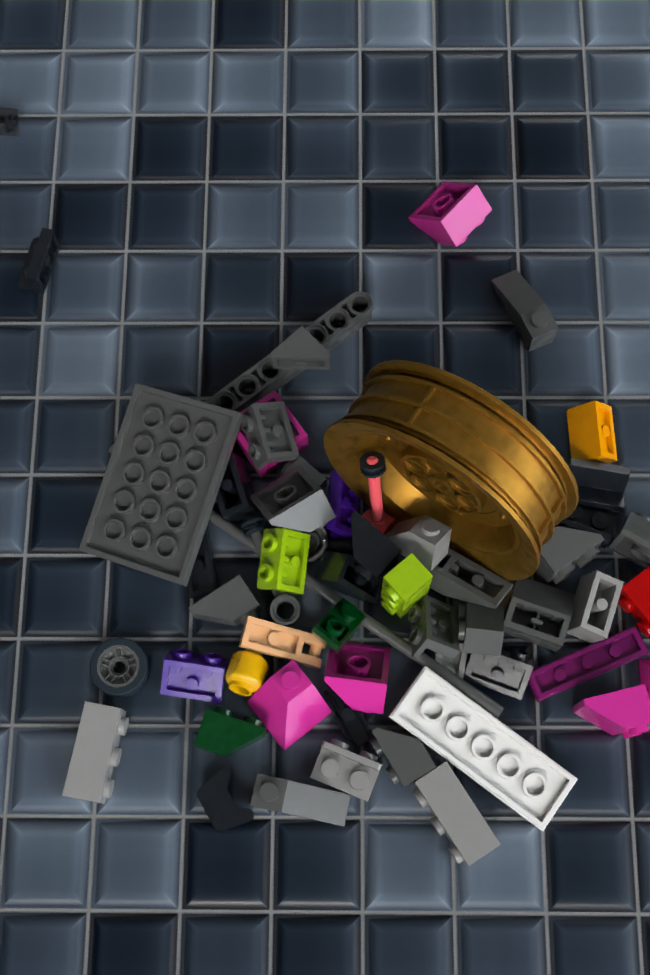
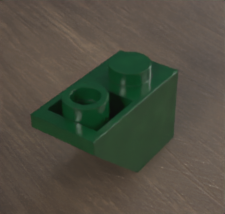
(338, 625)
(227, 735)

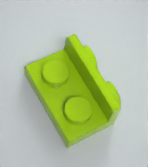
(283, 560)

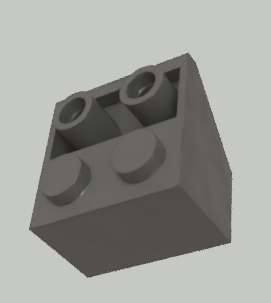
(565, 551)
(538, 613)

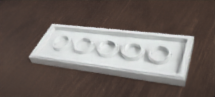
(483, 748)

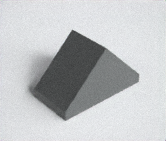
(300, 352)

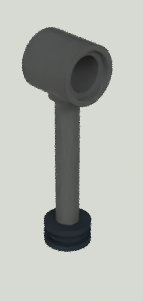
(255, 528)

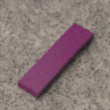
(587, 663)

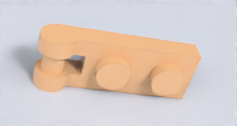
(281, 642)

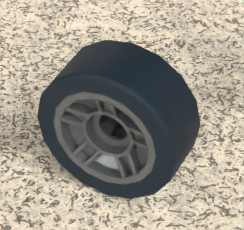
(106, 660)

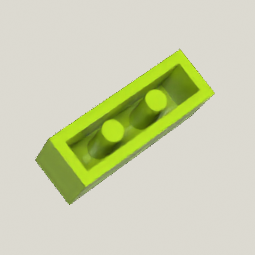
(405, 586)

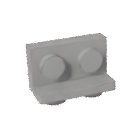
(346, 770)

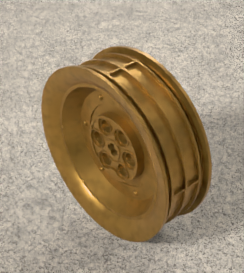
(458, 460)

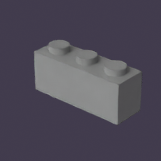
(96, 753)
(455, 815)

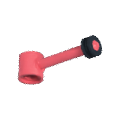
(373, 466)

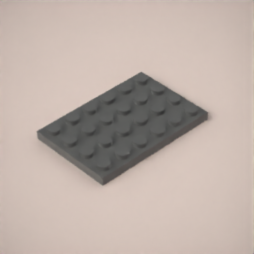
(161, 483)

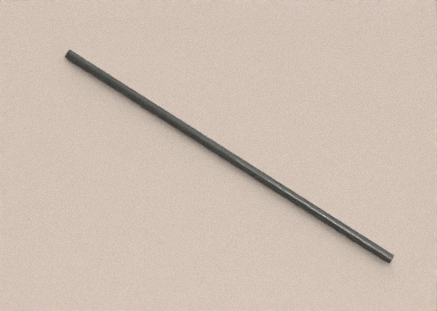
(371, 624)

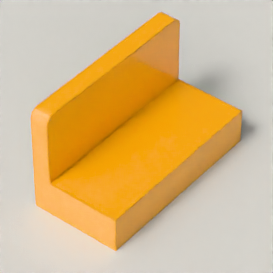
(592, 432)

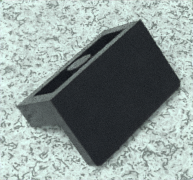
(600, 484)

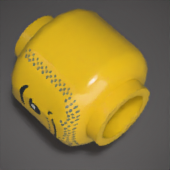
(246, 672)

